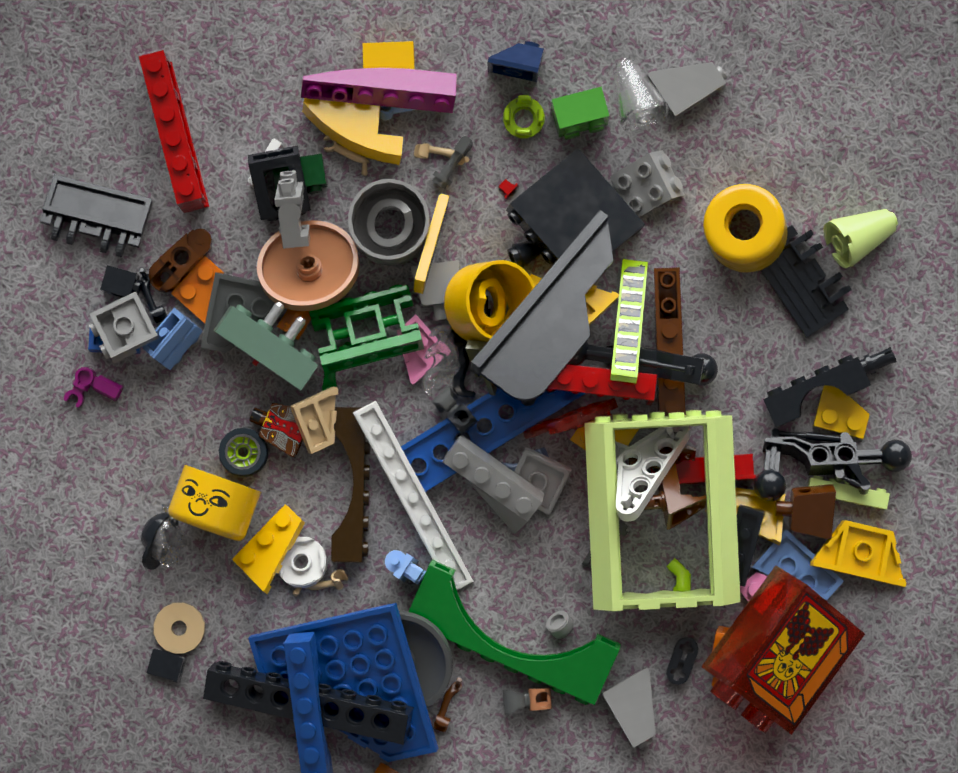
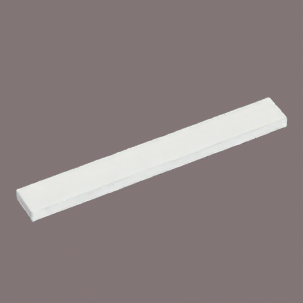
(410, 491)

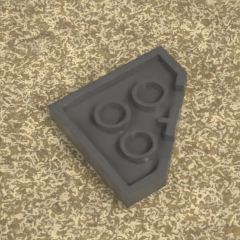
(232, 291)

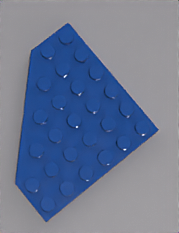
(362, 654)

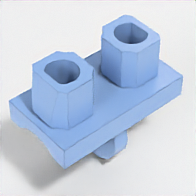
(404, 566)

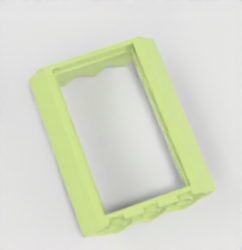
(719, 508)

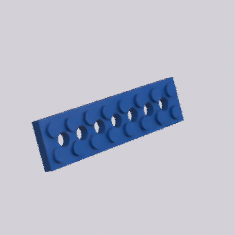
(500, 433)

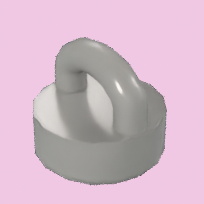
(559, 624)

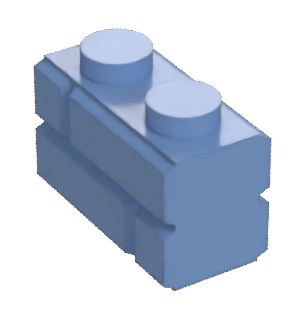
(175, 337)

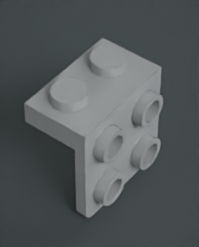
(648, 183)

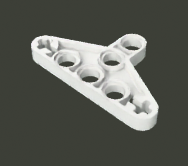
(648, 455)

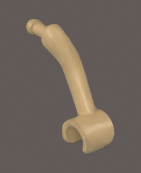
(423, 151)
(349, 154)
(336, 577)

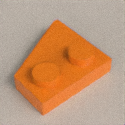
(196, 288)

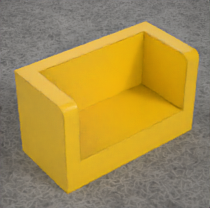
(389, 55)

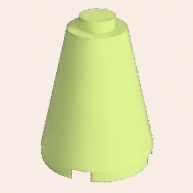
(858, 235)

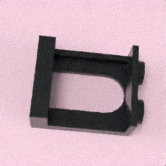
(270, 160)

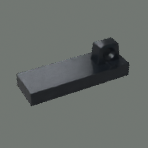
(748, 530)

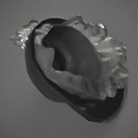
(157, 546)

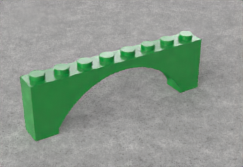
(574, 672)

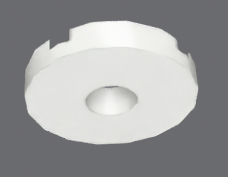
(312, 572)

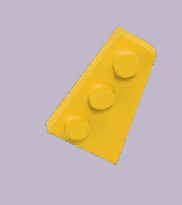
(771, 525)
(266, 550)

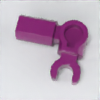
(87, 377)

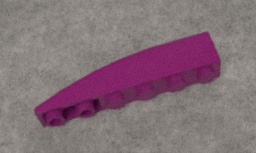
(385, 87)

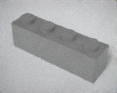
(498, 485)

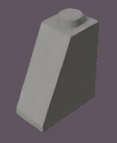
(687, 85)
(633, 707)

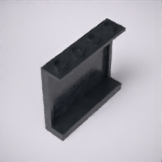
(565, 203)

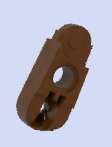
(196, 244)

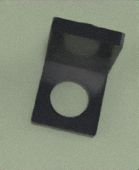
(166, 665)

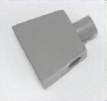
(436, 285)

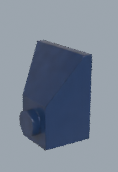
(518, 61)

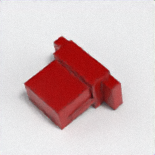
(508, 188)

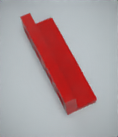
(694, 472)

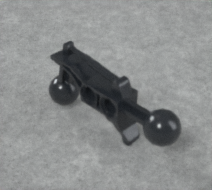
(698, 369)
(771, 485)

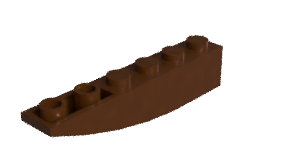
(668, 335)

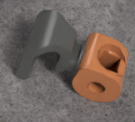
(534, 699)

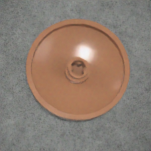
(311, 274)

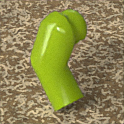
(683, 576)

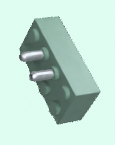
(265, 347)

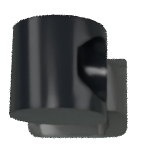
(458, 415)

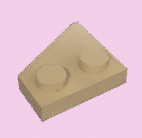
(317, 419)

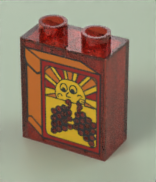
(781, 653)

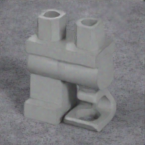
(290, 200)

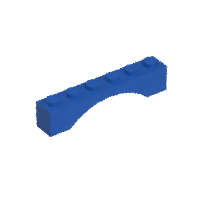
(304, 691)

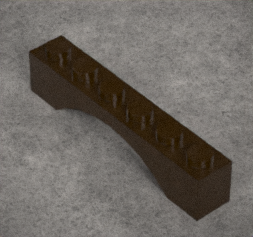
(348, 539)

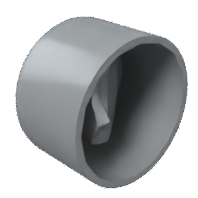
(383, 196)

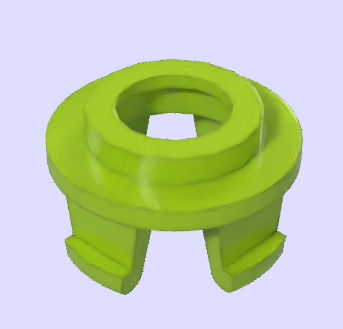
(520, 103)

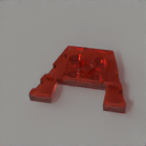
(572, 419)

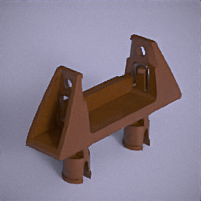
(674, 505)

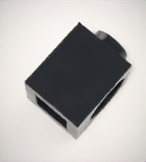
(120, 282)

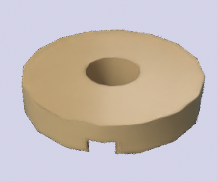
(165, 635)

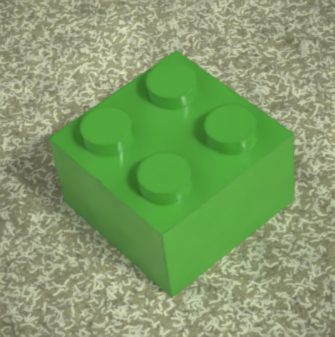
(580, 113)

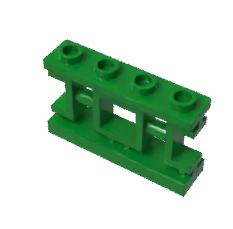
(371, 347)

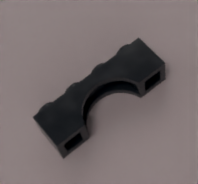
(786, 404)

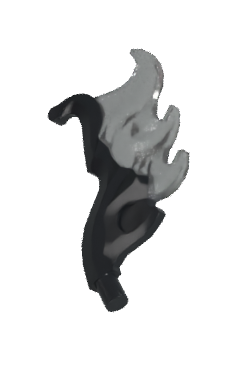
(449, 360)

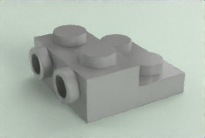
(122, 327)

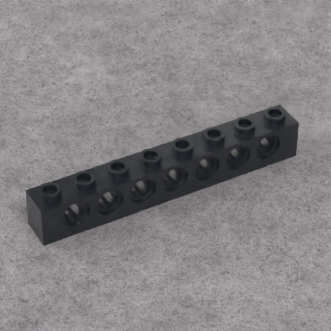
(270, 702)

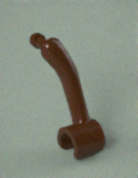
(441, 722)

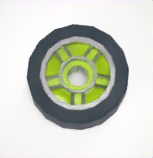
(231, 446)

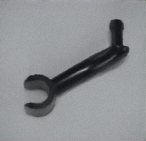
(158, 313)

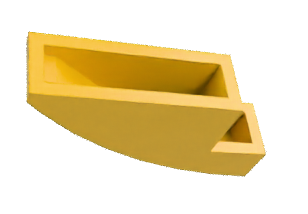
(354, 128)

